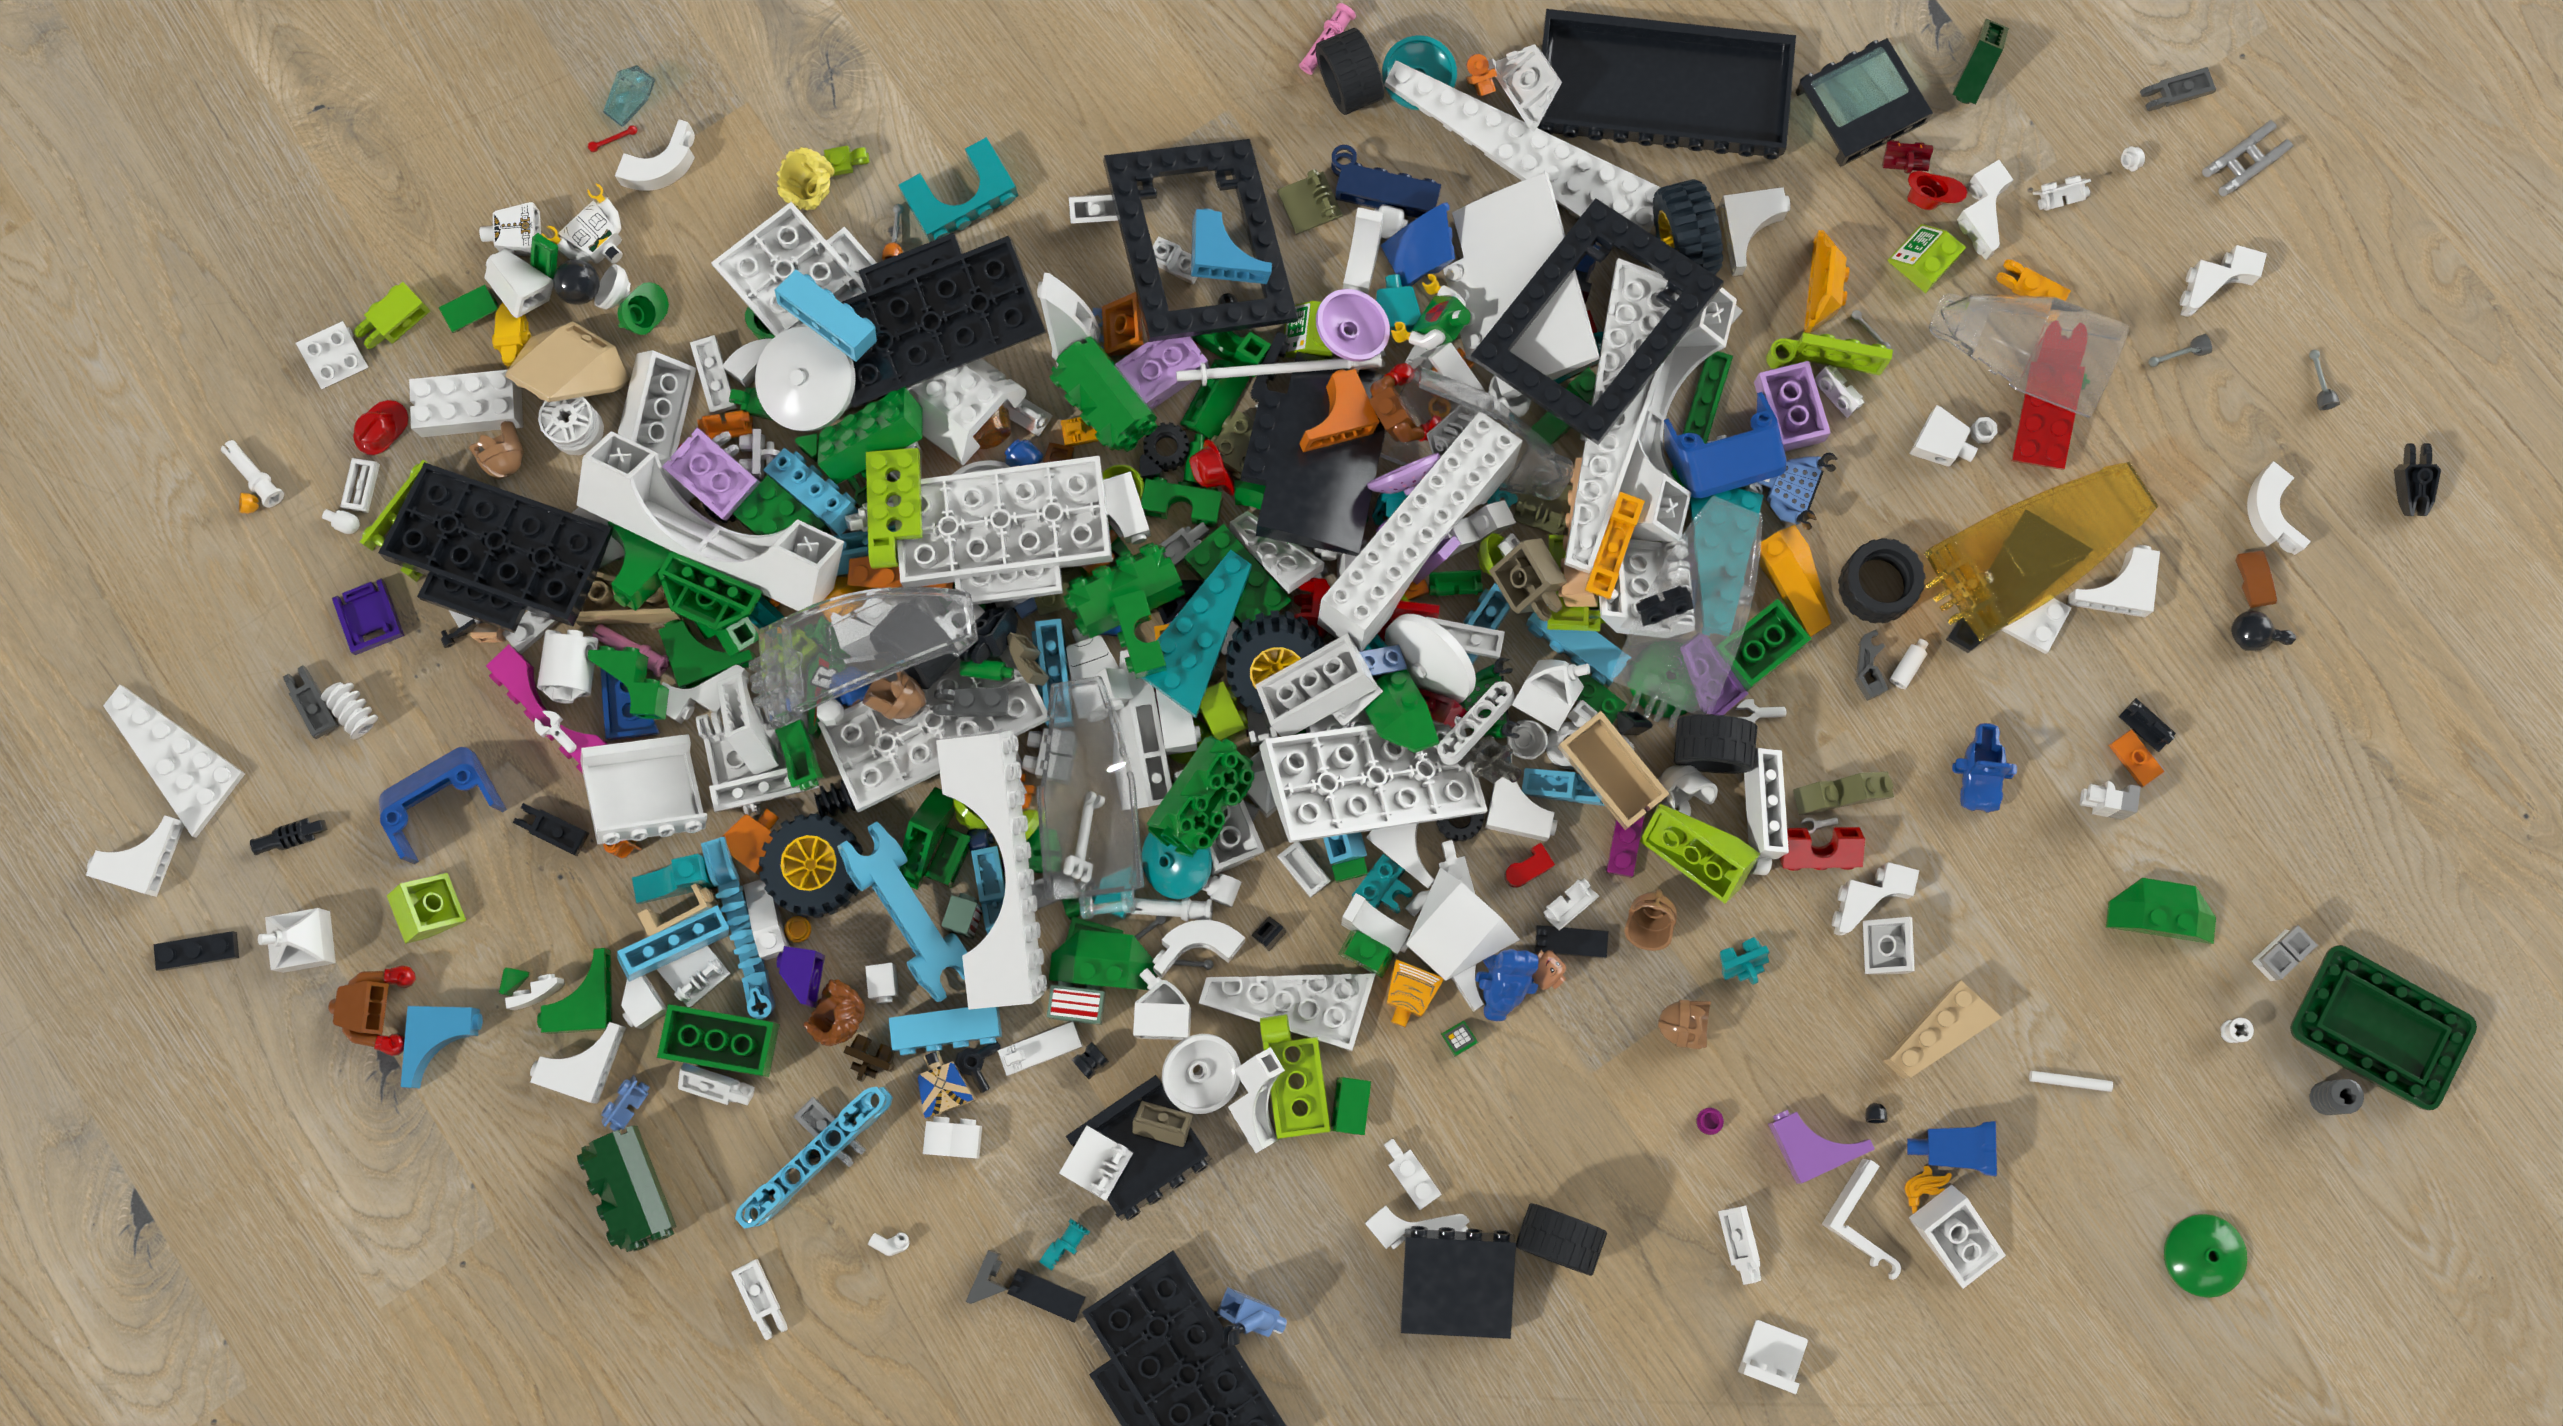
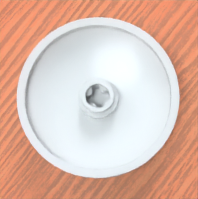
(804, 380)
(1432, 656)

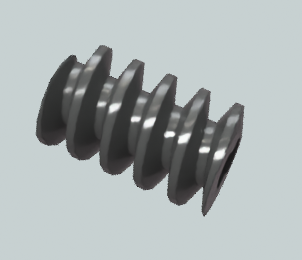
(2336, 1097)

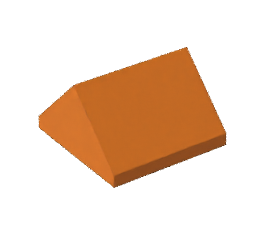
(1122, 326)

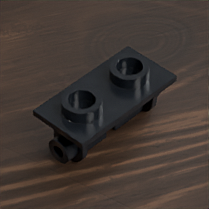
(1676, 602)
(2147, 725)

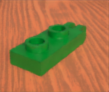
(1600, 698)

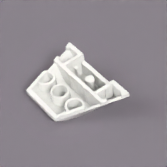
(1457, 928)

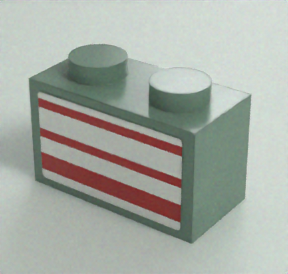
(962, 915)
(1076, 1003)

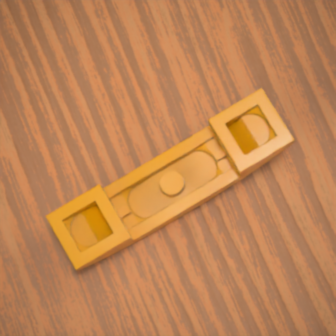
(1614, 545)

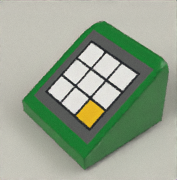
(1459, 1038)

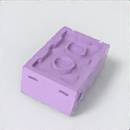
(1154, 367)
(711, 474)

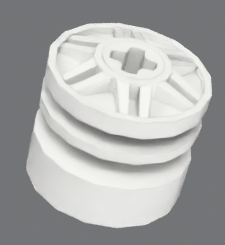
(578, 434)

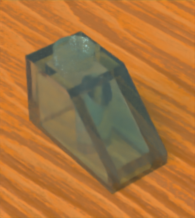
(628, 94)

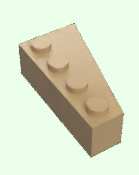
(1945, 1026)

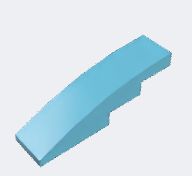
(1558, 786)
(989, 883)

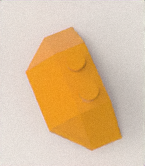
(1825, 282)

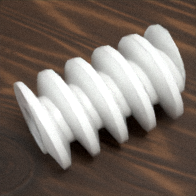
(348, 709)

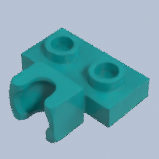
(1383, 884)

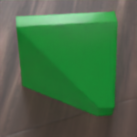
(512, 980)

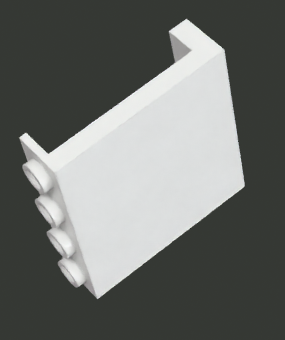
(642, 789)

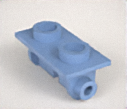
(1384, 660)
(630, 1094)

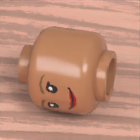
(1549, 970)

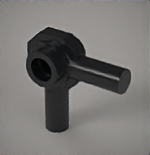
(971, 1061)

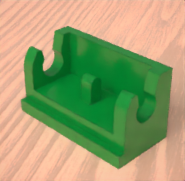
(469, 308)
(949, 857)
(1350, 1106)

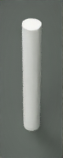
(2072, 1081)

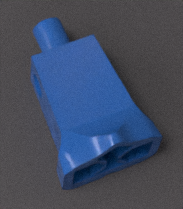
(1959, 1148)

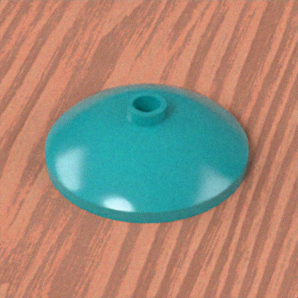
(1423, 55)
(1182, 875)

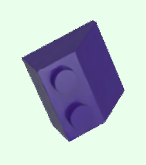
(802, 973)

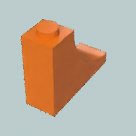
(1349, 413)

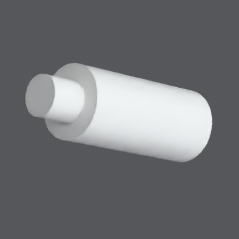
(1909, 664)

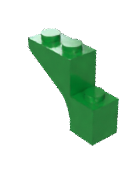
(733, 637)
(630, 667)
(799, 756)

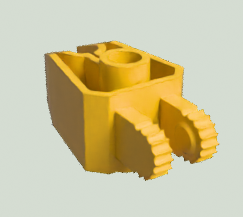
(510, 334)

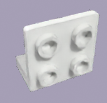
(1773, 1356)

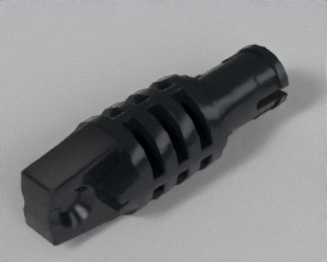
(288, 836)

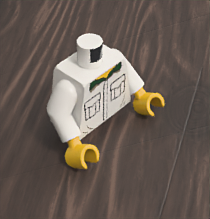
(591, 233)

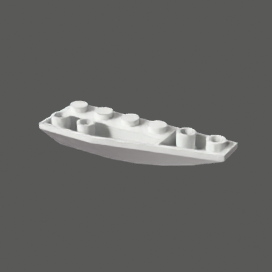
(1065, 315)
(1144, 740)

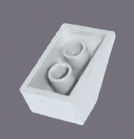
(1957, 1235)

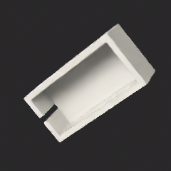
(464, 403)

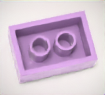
(1796, 404)

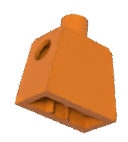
(747, 839)

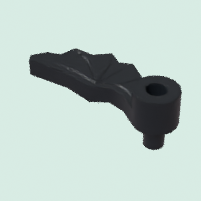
(448, 639)

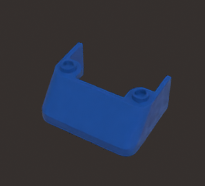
(1728, 461)
(457, 767)

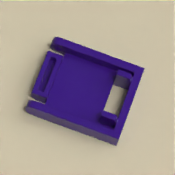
(366, 613)

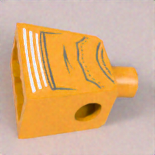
(1411, 991)

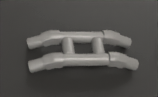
(2249, 146)

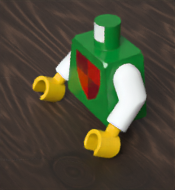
(1440, 320)

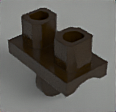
(859, 1050)

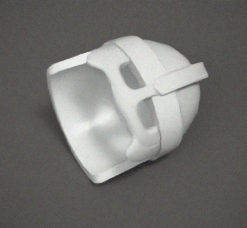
(1684, 783)

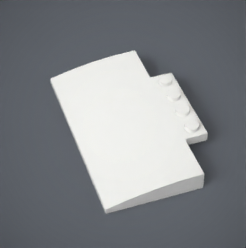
(779, 247)
(1503, 247)
(1008, 529)
(889, 756)
(1357, 782)

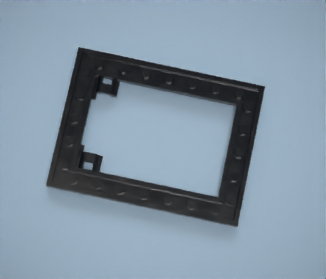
(1226, 158)
(1610, 229)

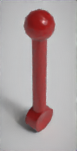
(593, 146)

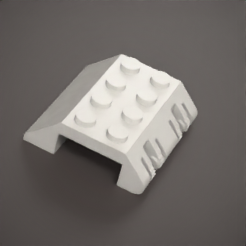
(961, 403)
(1635, 578)
(731, 778)

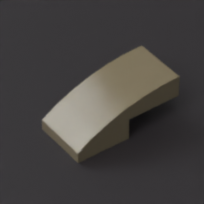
(1024, 656)

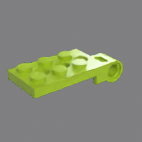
(1830, 351)
(881, 541)
(1277, 1035)

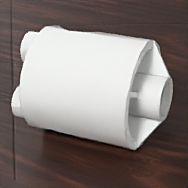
(565, 665)

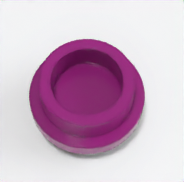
(1709, 1121)

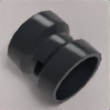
(1090, 1060)

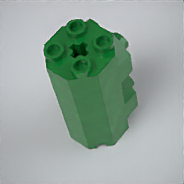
(1103, 395)
(1094, 595)
(1195, 804)

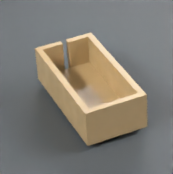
(1613, 770)

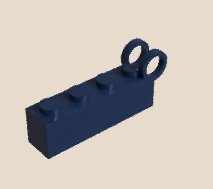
(1379, 187)

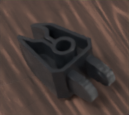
(2417, 482)
(992, 634)

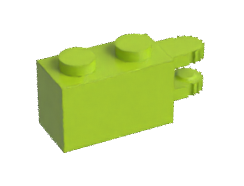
(391, 316)

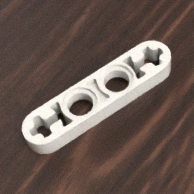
(1480, 725)

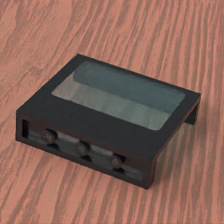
(1865, 100)

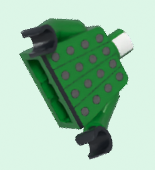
(1484, 680)

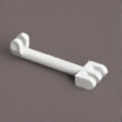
(1076, 864)

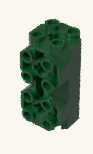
(628, 1190)

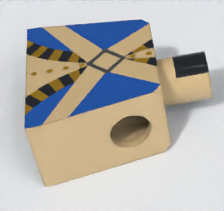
(942, 1087)

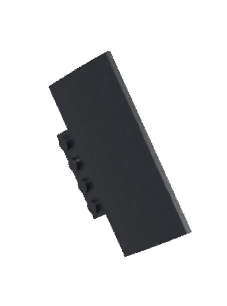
(940, 312)
(1315, 494)
(494, 550)
(1172, 1356)

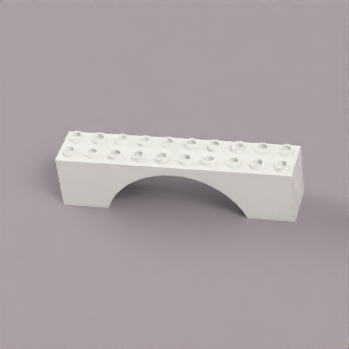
(1647, 471)
(632, 490)
(1384, 569)
(985, 777)

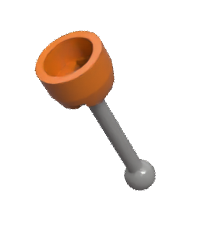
(893, 249)

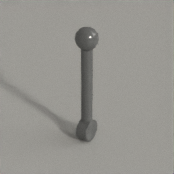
(1159, 920)
(1207, 964)

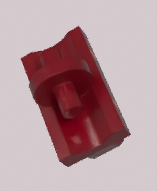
(1907, 156)

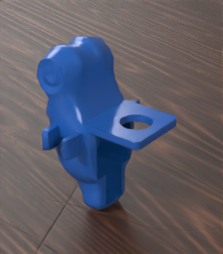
(1984, 770)
(1507, 981)

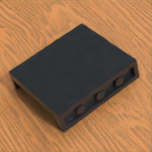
(1154, 1163)
(1458, 1282)

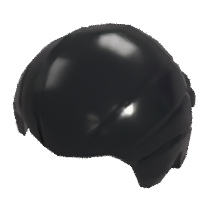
(2256, 631)

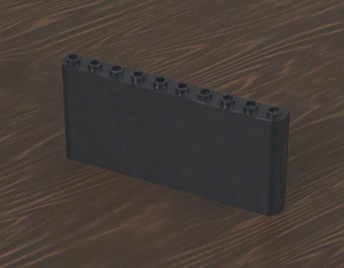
(1669, 83)

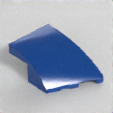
(1421, 246)

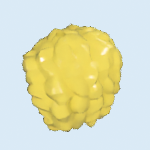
(804, 178)

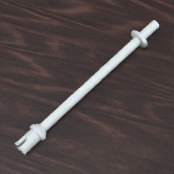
(1277, 368)

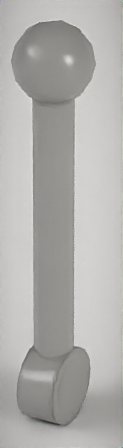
(1857, 316)

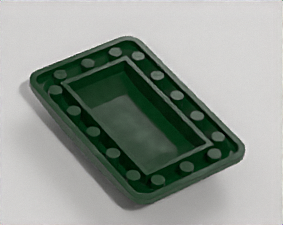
(2383, 1028)

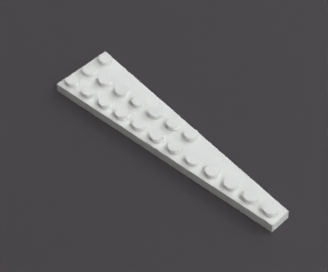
(1509, 142)
(1629, 321)

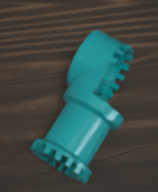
(1068, 1241)

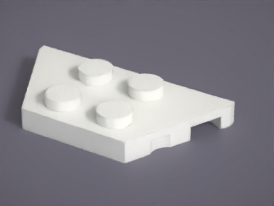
(1527, 82)

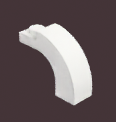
(660, 170)
(743, 361)
(2265, 510)
(1198, 934)

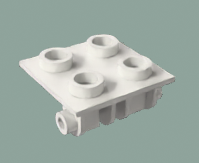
(332, 354)
(694, 975)
(1096, 1163)

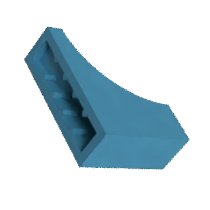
(1216, 254)
(431, 1030)

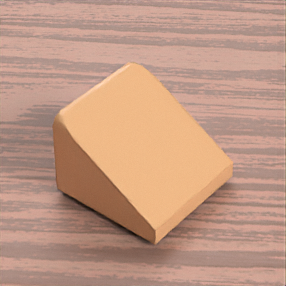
(487, 633)

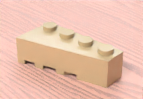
(603, 609)

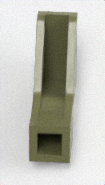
(1843, 792)

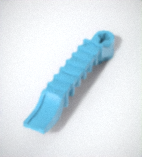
(725, 877)

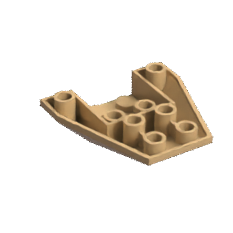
(568, 364)

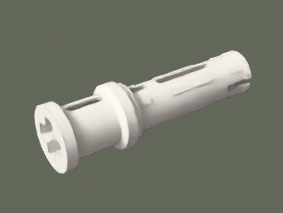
(257, 481)
(1185, 909)

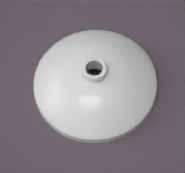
(1208, 1087)

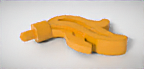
(1924, 1184)

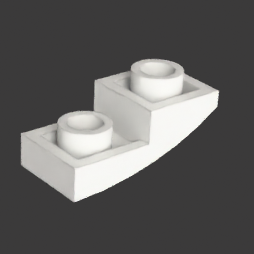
(1173, 259)
(540, 990)

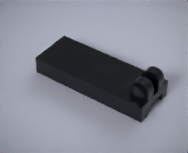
(1572, 941)
(1046, 1295)

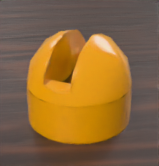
(248, 503)

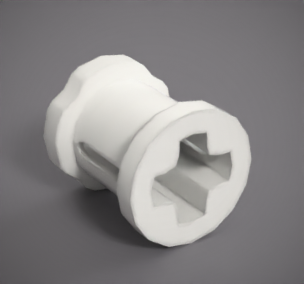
(2228, 1030)

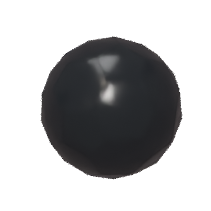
(576, 282)

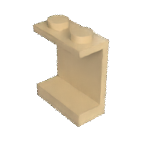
(654, 923)

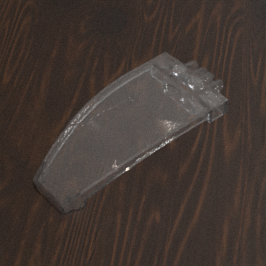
(854, 643)
(1691, 653)

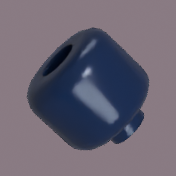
(980, 839)

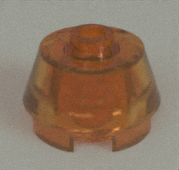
(995, 430)

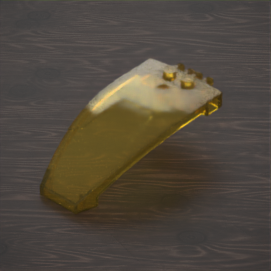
(2037, 547)

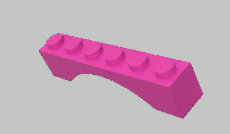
(518, 677)

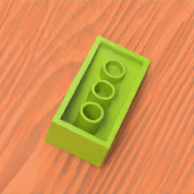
(1700, 851)

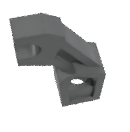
(1865, 662)

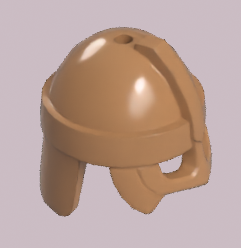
(501, 454)
(897, 698)
(1651, 921)
(1685, 1023)

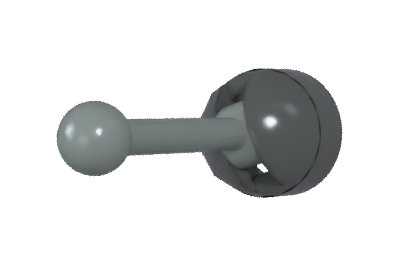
(2199, 346)
(2326, 398)

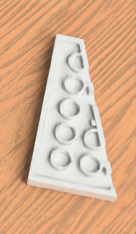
(183, 767)
(1314, 1004)

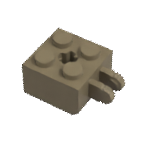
(1530, 579)

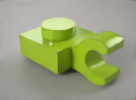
(843, 159)

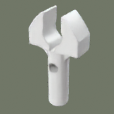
(1763, 712)
(555, 731)

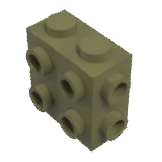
(1234, 442)

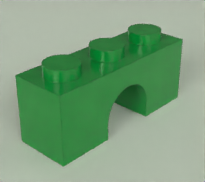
(1236, 349)
(1161, 495)
(1143, 657)

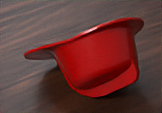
(1933, 190)
(380, 427)
(1209, 468)

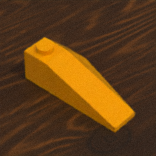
(1791, 569)

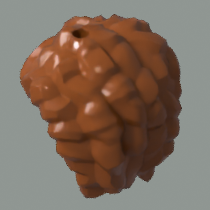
(836, 1015)

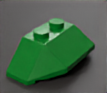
(705, 593)
(1402, 713)
(2163, 910)
(1101, 960)

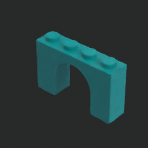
(942, 219)

